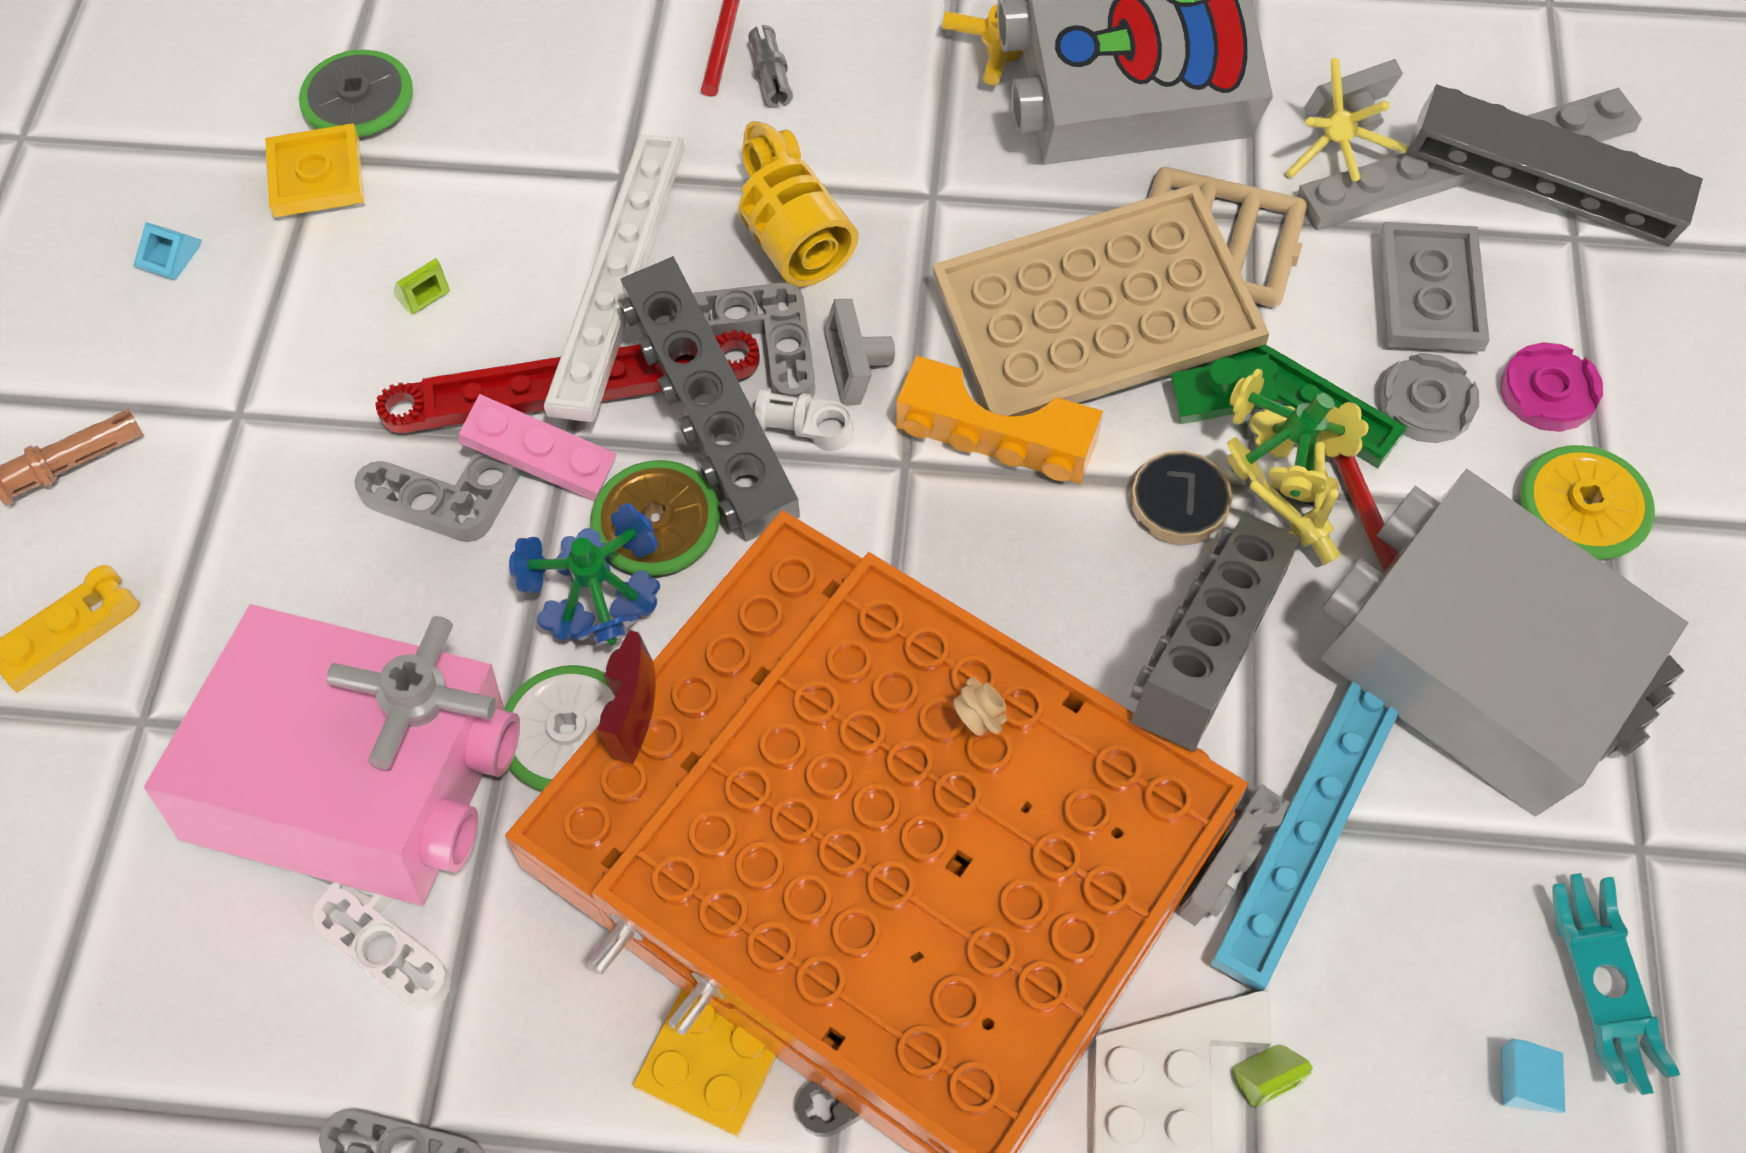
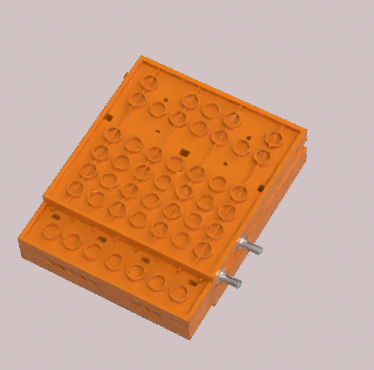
(860, 869)

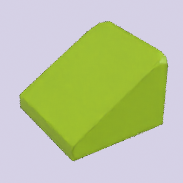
(422, 287)
(1271, 1074)

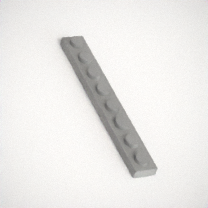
(1411, 178)

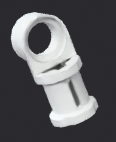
(804, 416)

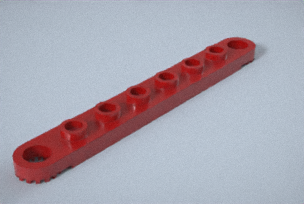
(525, 385)

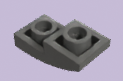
(1657, 693)

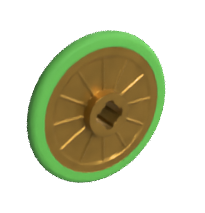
(686, 511)

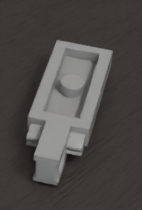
(1237, 850)

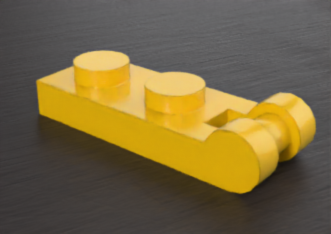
(64, 627)

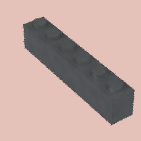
(1555, 165)

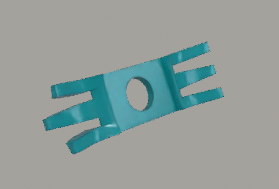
(1611, 1018)

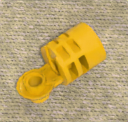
(791, 209)

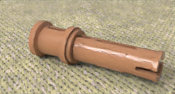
(43, 465)

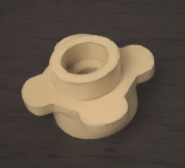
(981, 707)

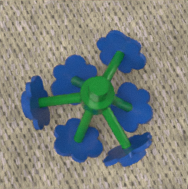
(587, 564)

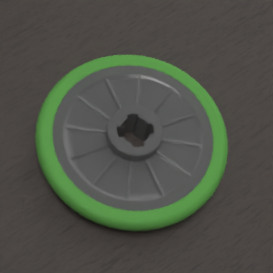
(356, 89)

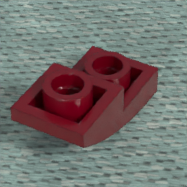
(633, 683)

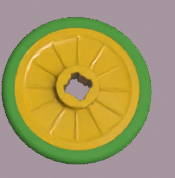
(1619, 498)

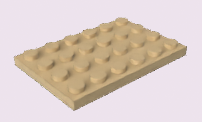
(1099, 304)

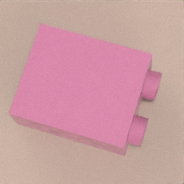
(282, 770)

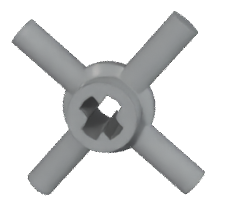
(410, 692)

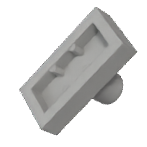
(1358, 92)
(853, 353)

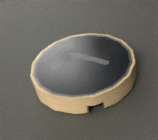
(1181, 497)

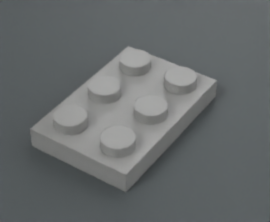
(1433, 287)

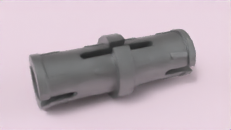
(770, 66)

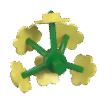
(1284, 426)

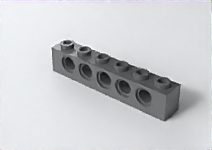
(665, 292)
(1212, 631)

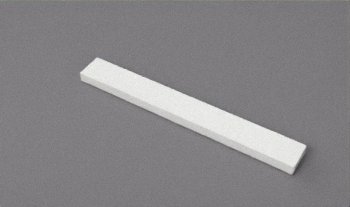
(623, 250)

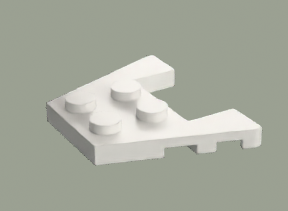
(1157, 1076)

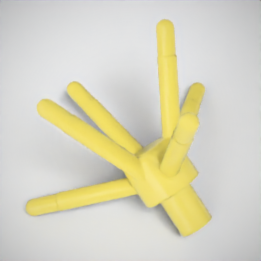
(1342, 126)
(1314, 524)

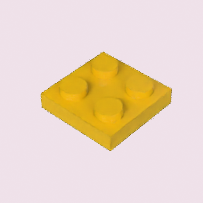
(314, 170)
(708, 1071)

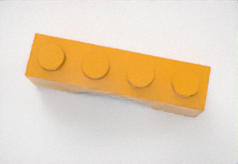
(1050, 441)

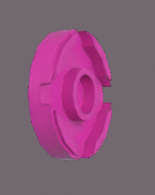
(1551, 387)

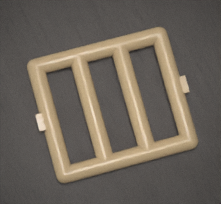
(1251, 199)

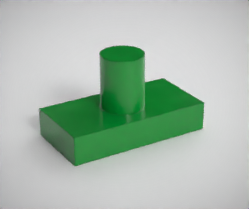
(1207, 390)

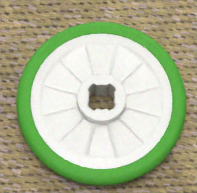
(546, 703)

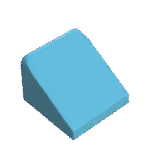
(165, 250)
(1532, 1077)

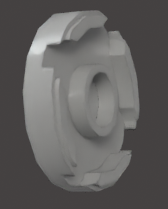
(1429, 397)

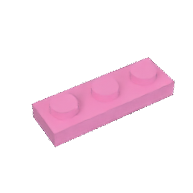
(536, 447)

